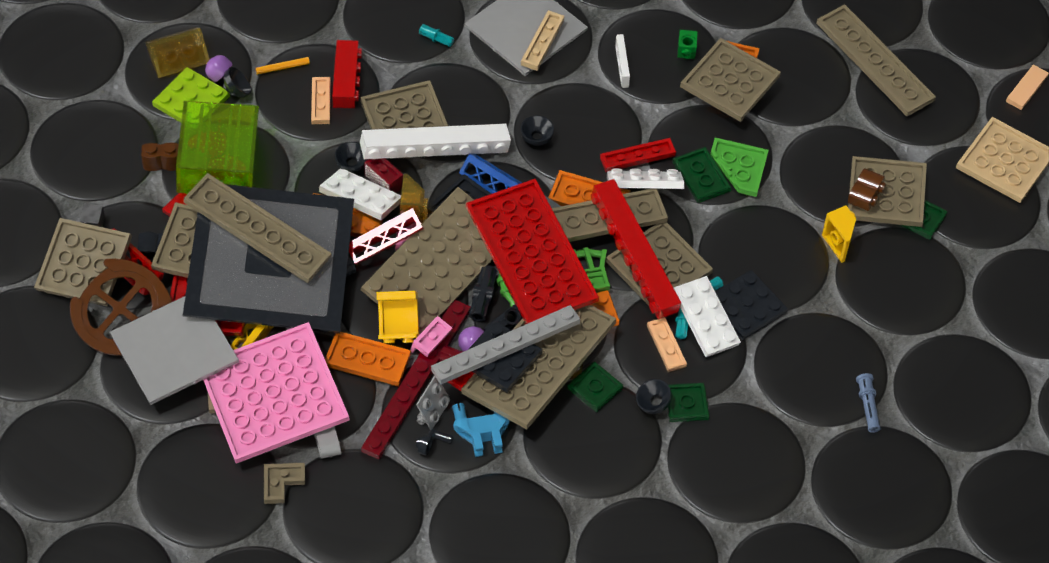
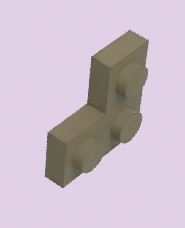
(278, 476)

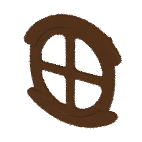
(115, 269)

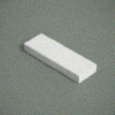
(622, 61)

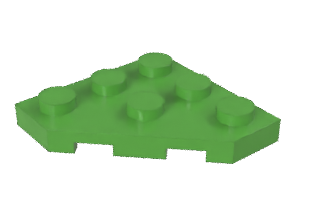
(740, 164)

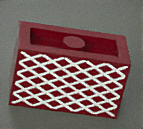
(384, 174)

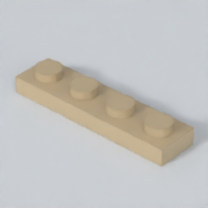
(542, 40)

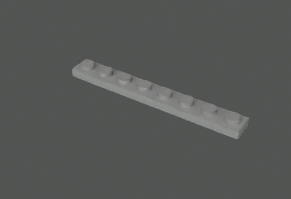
(505, 344)

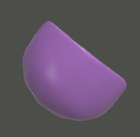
(216, 67)
(468, 337)

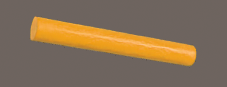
(283, 65)

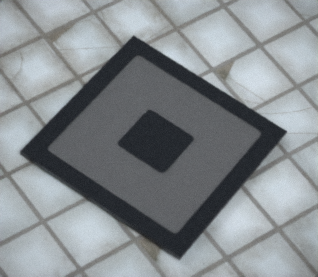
(244, 286)

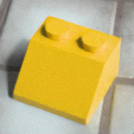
(839, 230)

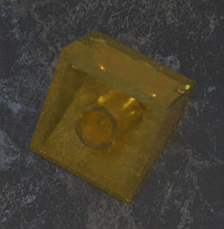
(413, 197)

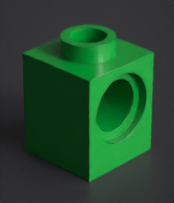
(687, 44)

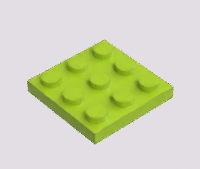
(188, 87)

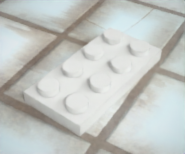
(647, 179)
(367, 195)
(706, 317)

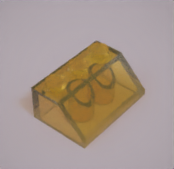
(178, 51)

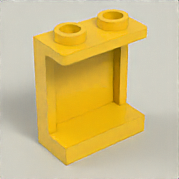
(398, 316)

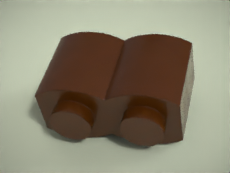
(159, 156)
(866, 189)

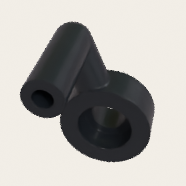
(425, 442)

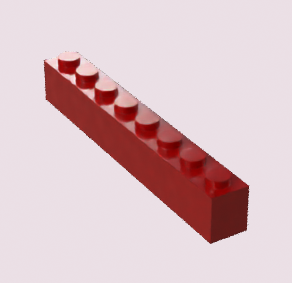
(636, 249)

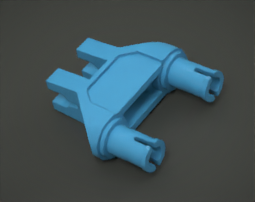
(480, 429)

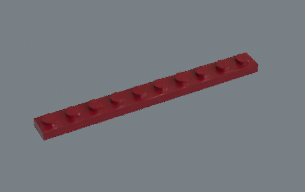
(412, 386)

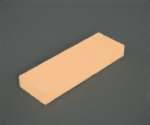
(1027, 87)
(320, 100)
(666, 344)

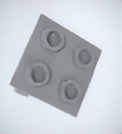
(432, 403)

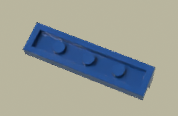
(493, 171)

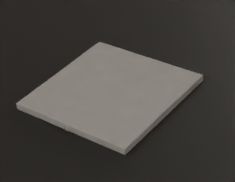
(511, 25)
(172, 350)

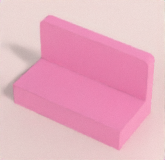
(431, 336)

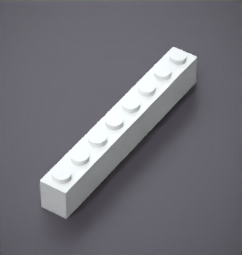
(435, 141)

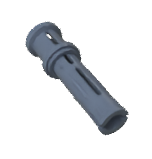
(867, 394)

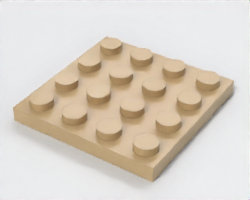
(1005, 159)

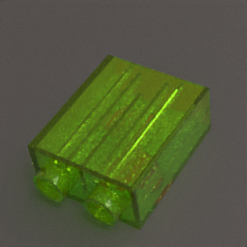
(217, 142)

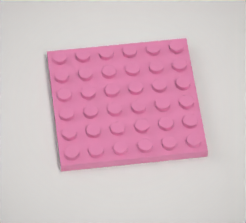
(275, 394)

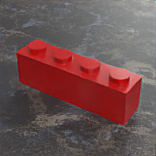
(346, 74)

